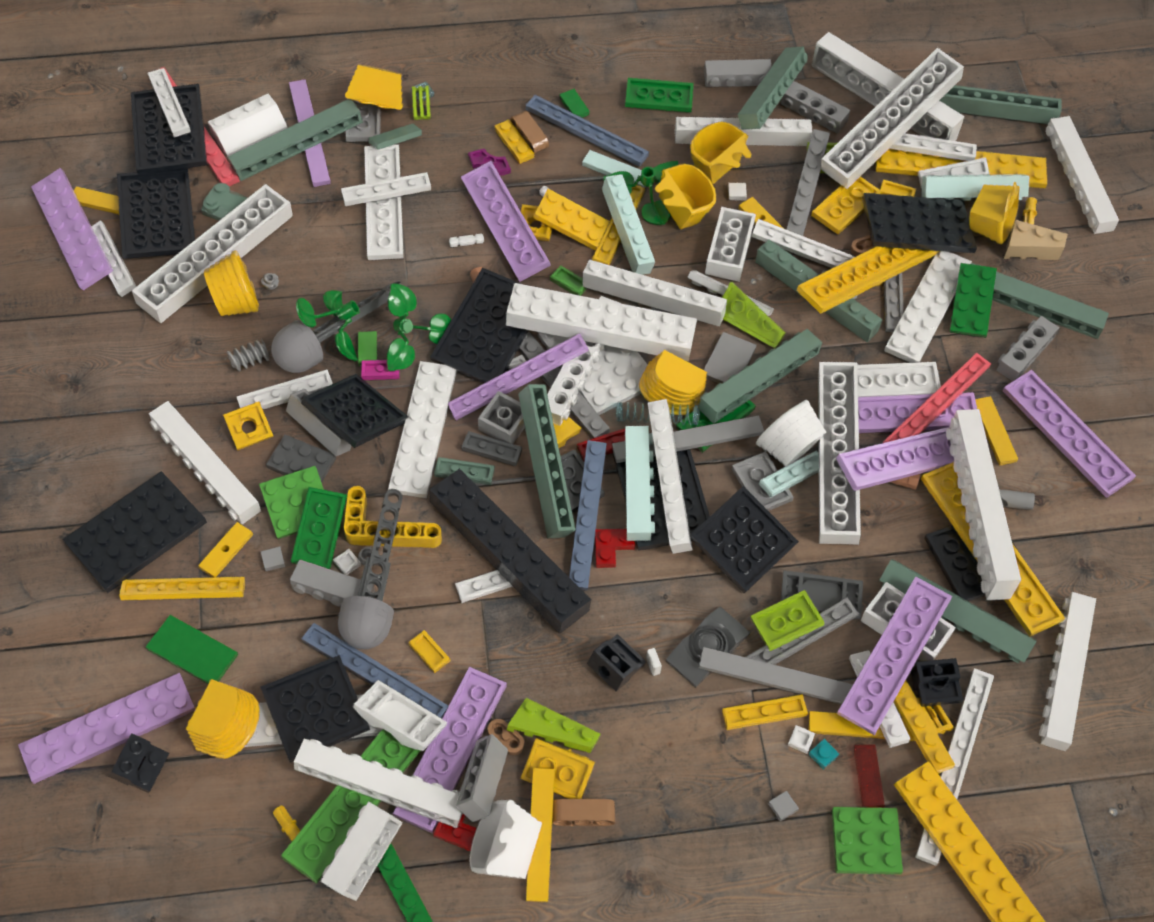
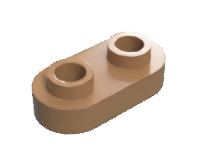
(863, 243)
(506, 737)

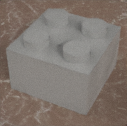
(502, 418)

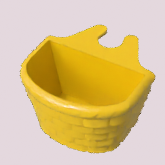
(376, 87)
(718, 149)
(686, 194)
(995, 211)
(231, 286)
(673, 380)
(223, 720)

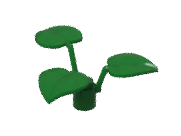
(653, 212)
(333, 302)
(400, 302)

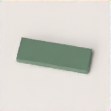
(395, 136)
(476, 472)

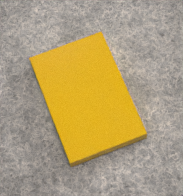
(570, 772)

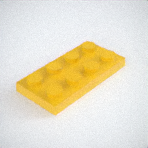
(843, 205)
(571, 219)

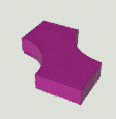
(481, 157)

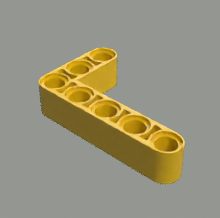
(403, 529)

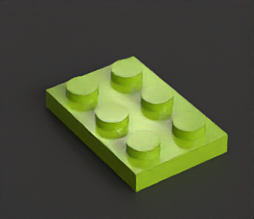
(787, 620)

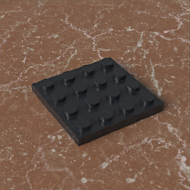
(354, 410)
(743, 539)
(956, 562)
(314, 706)

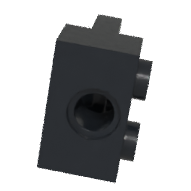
(615, 662)
(937, 682)
(130, 758)

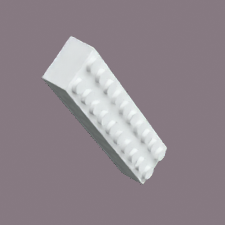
(875, 82)
(892, 118)
(239, 231)
(600, 321)
(839, 416)
(983, 505)

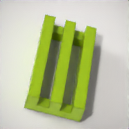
(419, 90)

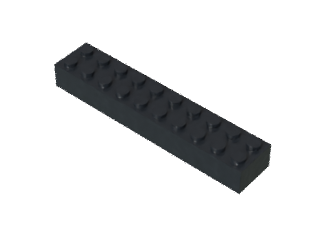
(510, 551)

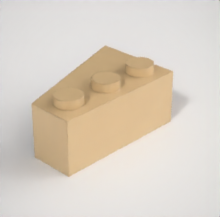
(1034, 241)

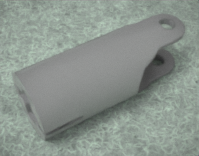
(1017, 499)

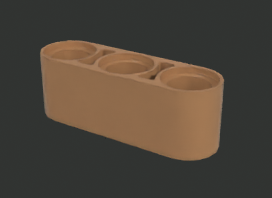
(530, 131)
(583, 812)

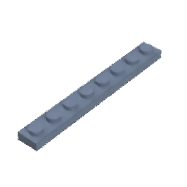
(587, 130)
(587, 514)
(369, 669)

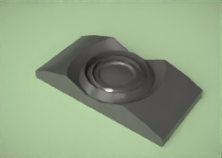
(823, 590)
(716, 632)

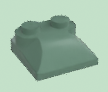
(221, 201)

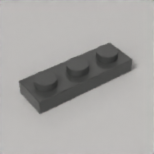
(492, 448)

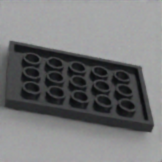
(153, 140)
(155, 213)
(918, 223)
(477, 336)
(693, 497)
(134, 531)

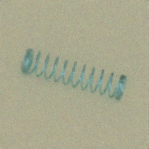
(619, 414)

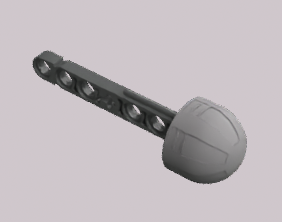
(299, 348)
(362, 618)

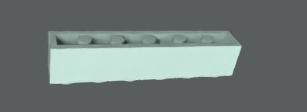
(969, 185)
(628, 225)
(638, 483)

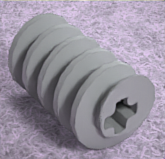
(248, 355)

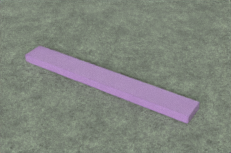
(315, 154)
(518, 376)

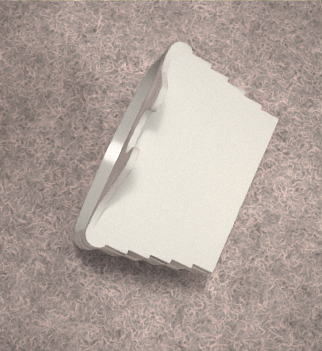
(792, 434)
(504, 841)

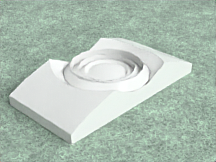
(400, 716)

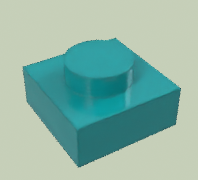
(823, 754)

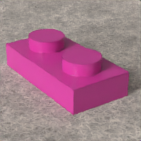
(377, 370)

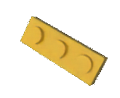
(514, 141)

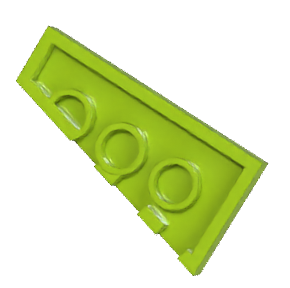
(750, 318)
(546, 723)

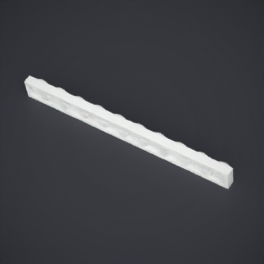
(960, 749)

